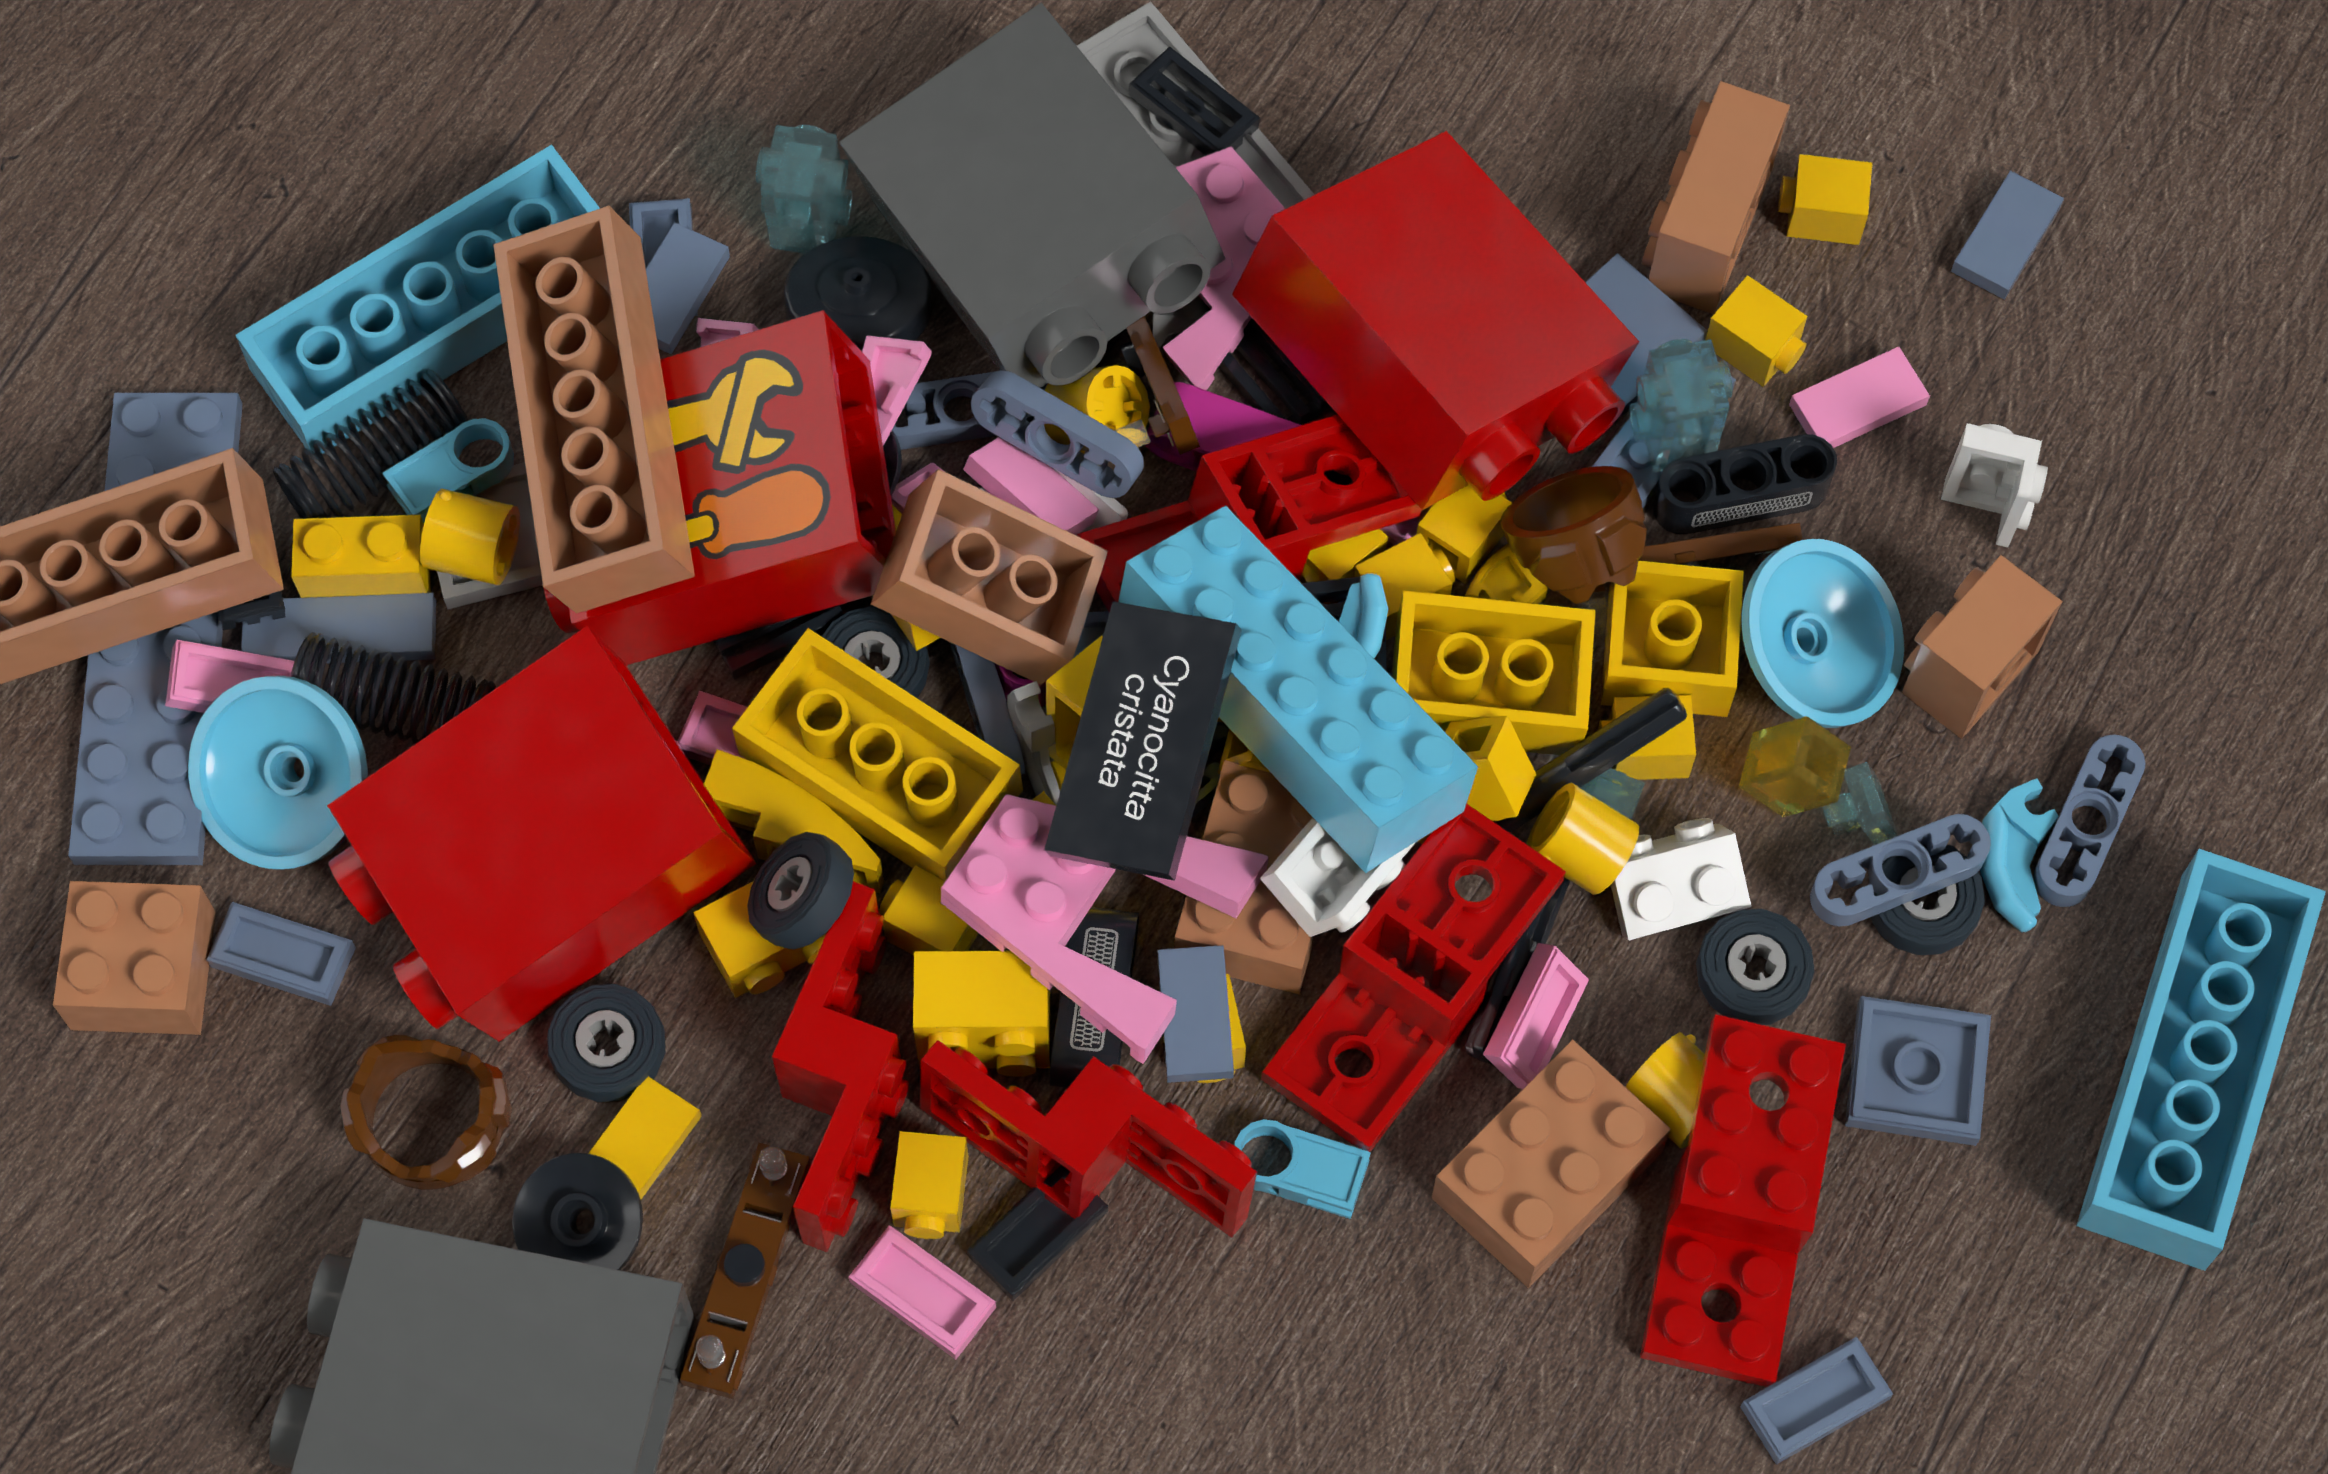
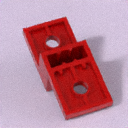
(1277, 493)
(1413, 976)
(840, 1069)
(1091, 1133)
(1743, 1201)

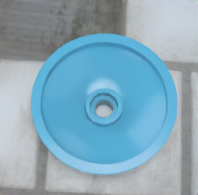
(1844, 630)
(247, 776)

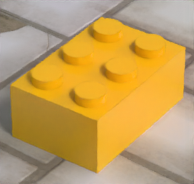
(1497, 660)

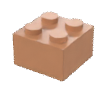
(1979, 645)
(134, 957)

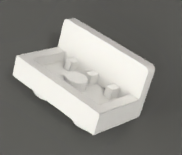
(1997, 475)
(1680, 879)
(1323, 883)

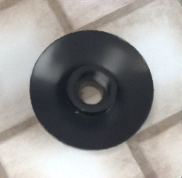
(556, 1196)

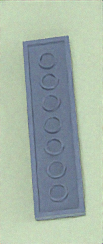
(132, 748)

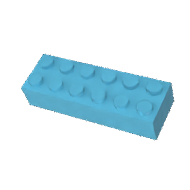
(406, 306)
(1309, 693)
(2201, 1060)

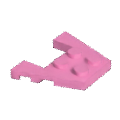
(1238, 212)

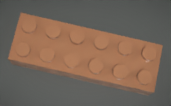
(592, 411)
(133, 562)

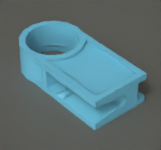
(438, 466)
(1320, 1172)

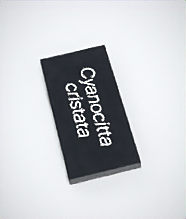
(1143, 740)

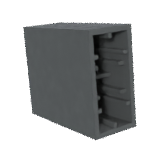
(1035, 201)
(482, 1362)

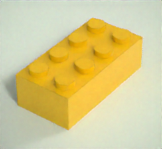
(876, 755)

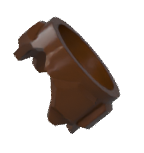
(1579, 530)
(471, 1150)

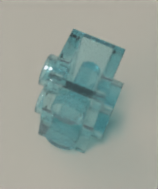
(803, 188)
(1681, 401)

